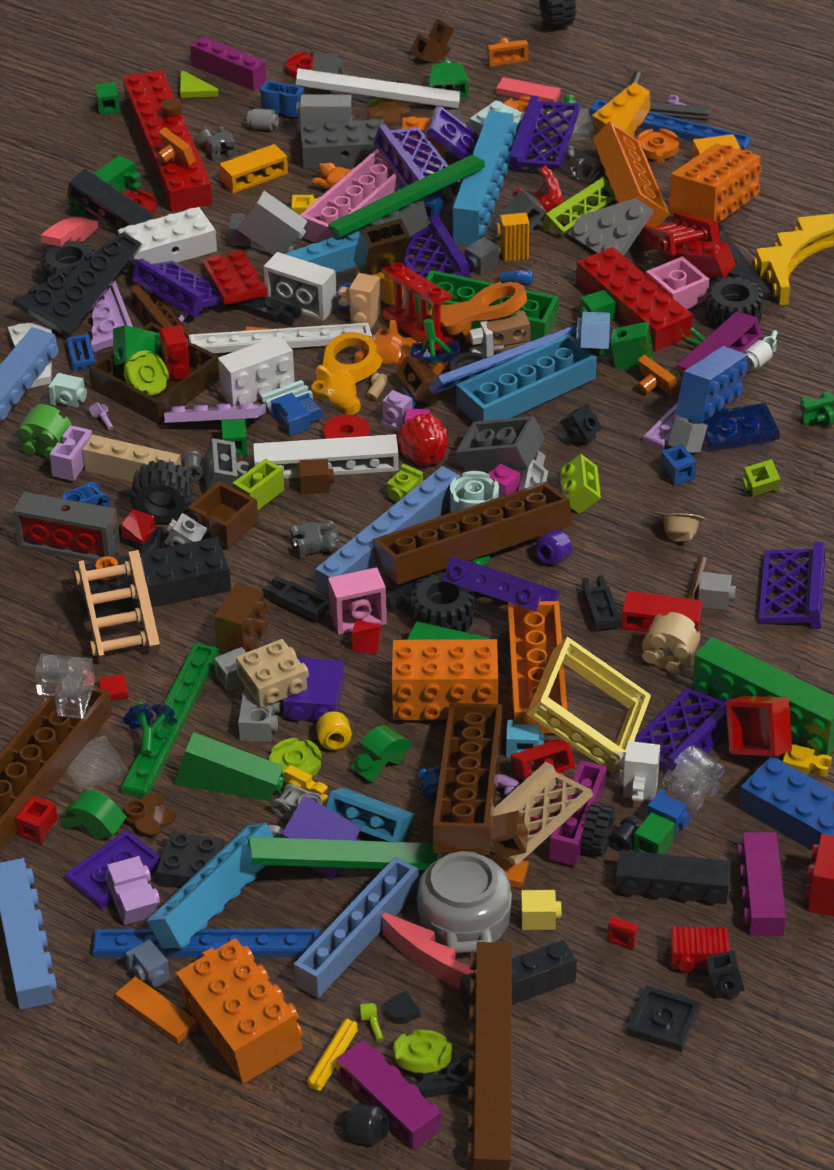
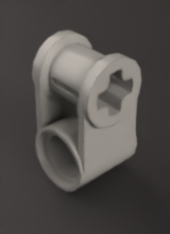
(290, 801)

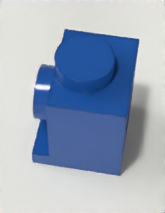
(678, 464)
(671, 809)

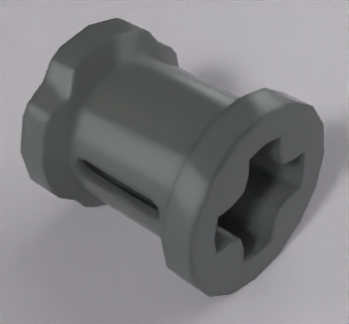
(191, 461)

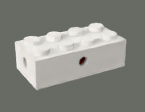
(174, 237)

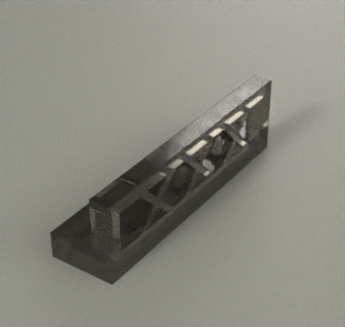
(580, 157)

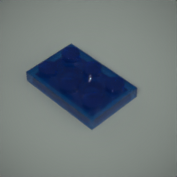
(741, 426)

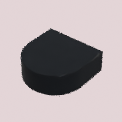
(402, 1008)

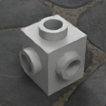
(184, 531)

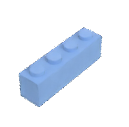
(594, 330)

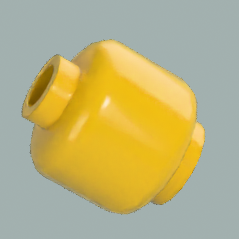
(333, 731)

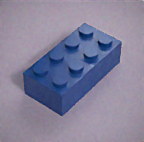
(712, 384)
(789, 802)

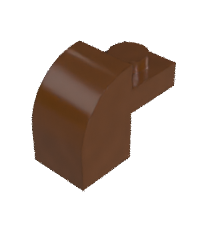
(434, 46)

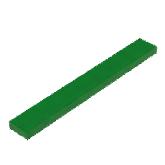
(406, 195)
(181, 699)
(337, 853)

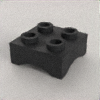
(185, 856)

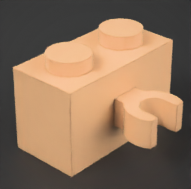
(363, 299)

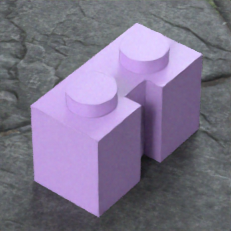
(68, 458)
(131, 890)

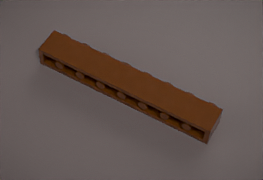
(492, 1057)

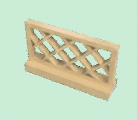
(531, 793)

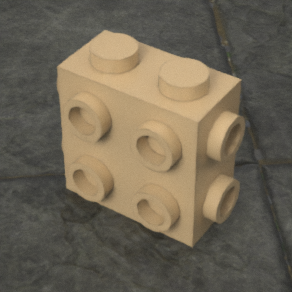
(272, 672)

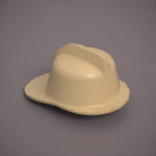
(680, 526)

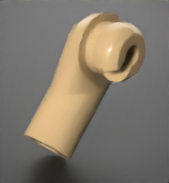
(379, 382)

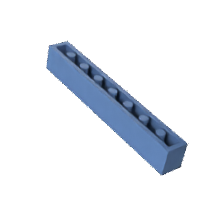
(420, 505)

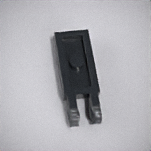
(271, 309)
(297, 598)
(601, 604)

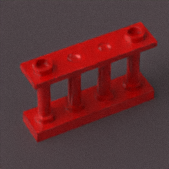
(683, 229)
(406, 316)

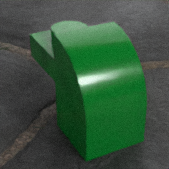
(380, 746)
(95, 812)

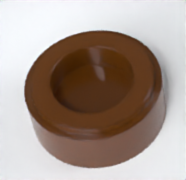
(171, 106)

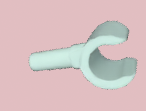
(771, 340)

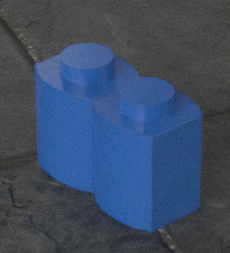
(281, 97)

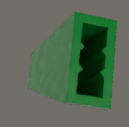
(228, 770)

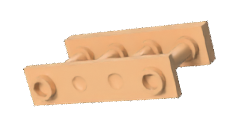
(137, 590)

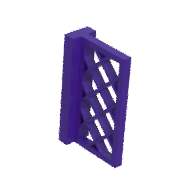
(529, 132)
(403, 163)
(446, 250)
(176, 285)
(814, 589)
(705, 736)

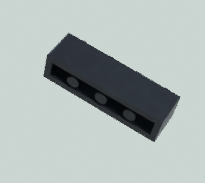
(106, 201)
(672, 877)
(534, 973)

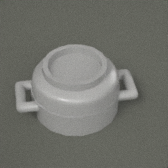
(464, 900)

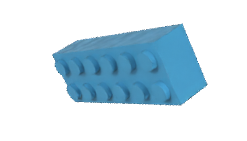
(526, 380)

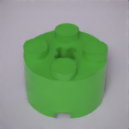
(42, 430)

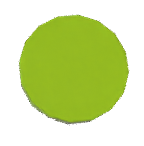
(146, 372)
(297, 753)
(422, 1051)

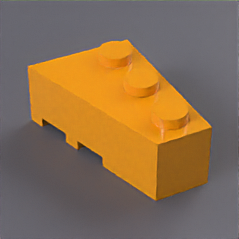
(624, 110)

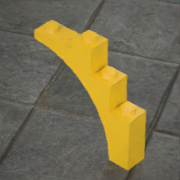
(790, 249)

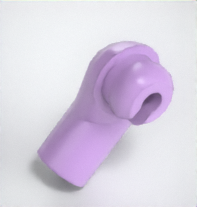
(508, 783)

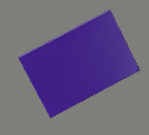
(452, 133)
(90, 874)

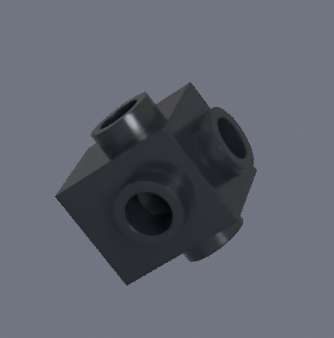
(581, 425)

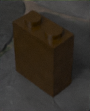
(381, 246)

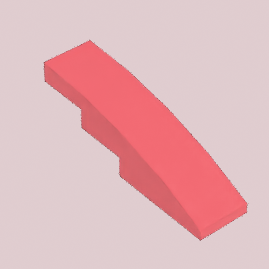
(69, 229)
(420, 947)

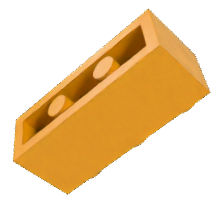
(253, 168)

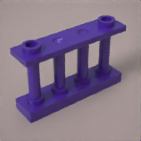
(498, 584)

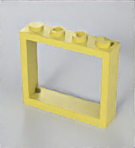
(572, 728)

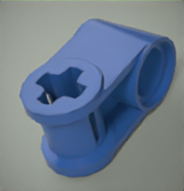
(86, 495)

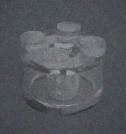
(694, 777)

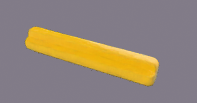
(335, 1049)

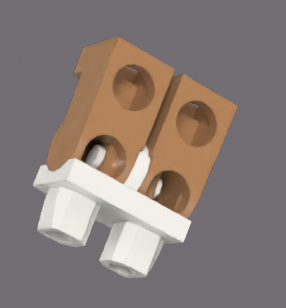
(500, 334)

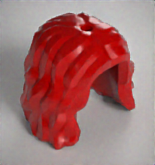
(549, 192)
(423, 440)

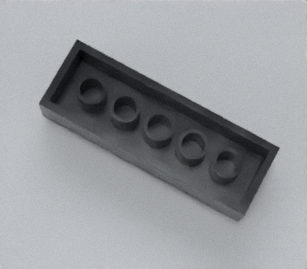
(170, 576)

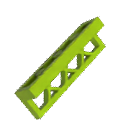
(578, 201)

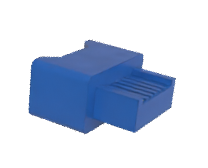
(295, 412)

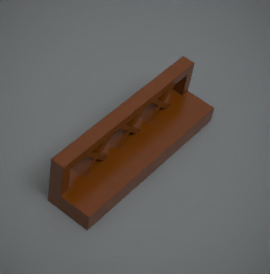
(154, 312)

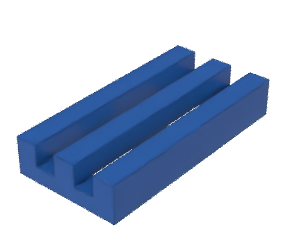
(82, 363)

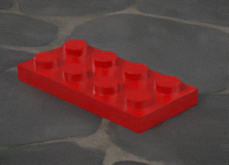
(234, 277)

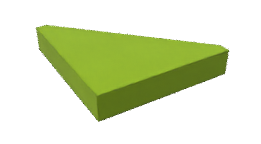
(195, 88)

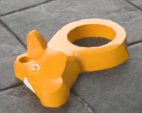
(337, 381)

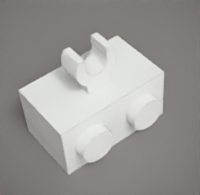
(640, 770)

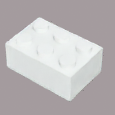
(301, 283)
(255, 371)

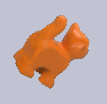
(330, 175)

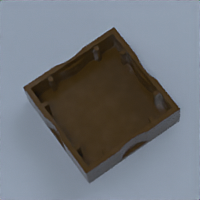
(110, 381)

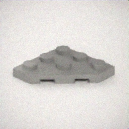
(612, 226)

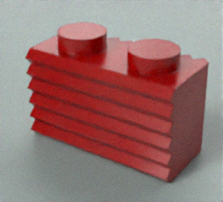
(175, 352)
(554, 752)
(692, 946)

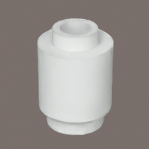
(758, 355)

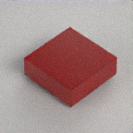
(115, 685)
(622, 932)

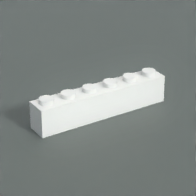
(344, 455)

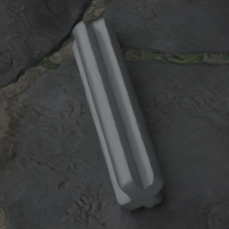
(680, 110)

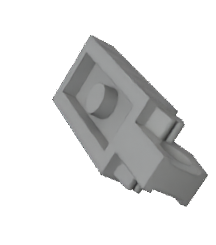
(535, 473)

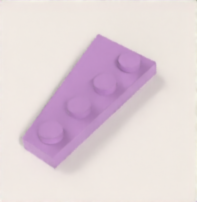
(108, 314)
(220, 412)

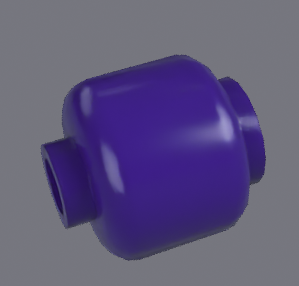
(553, 547)

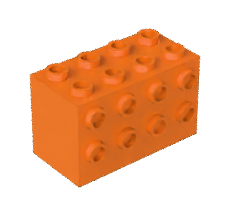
(715, 182)
(442, 672)
(240, 1010)

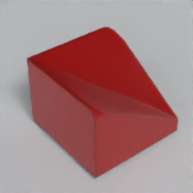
(138, 526)
(366, 637)

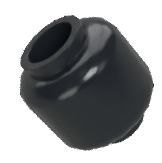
(366, 1124)

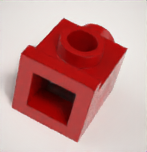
(36, 819)

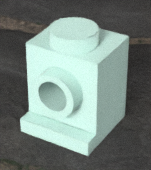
(67, 390)

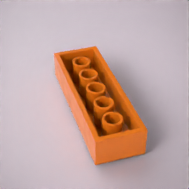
(629, 171)
(531, 643)

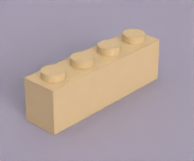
(121, 458)

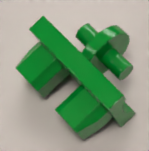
(818, 410)

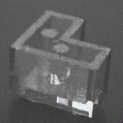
(68, 680)

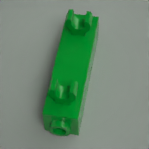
(118, 173)

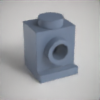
(148, 964)

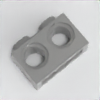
(257, 722)

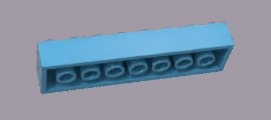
(481, 189)

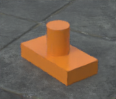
(507, 52)
(174, 147)
(656, 376)

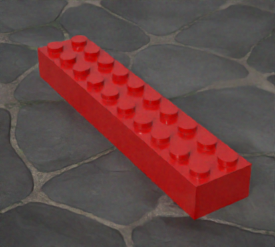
(181, 183)

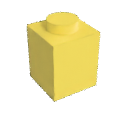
(539, 909)

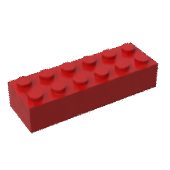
(635, 297)

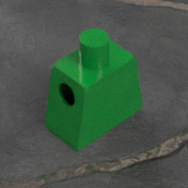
(449, 77)
(130, 340)
(629, 345)

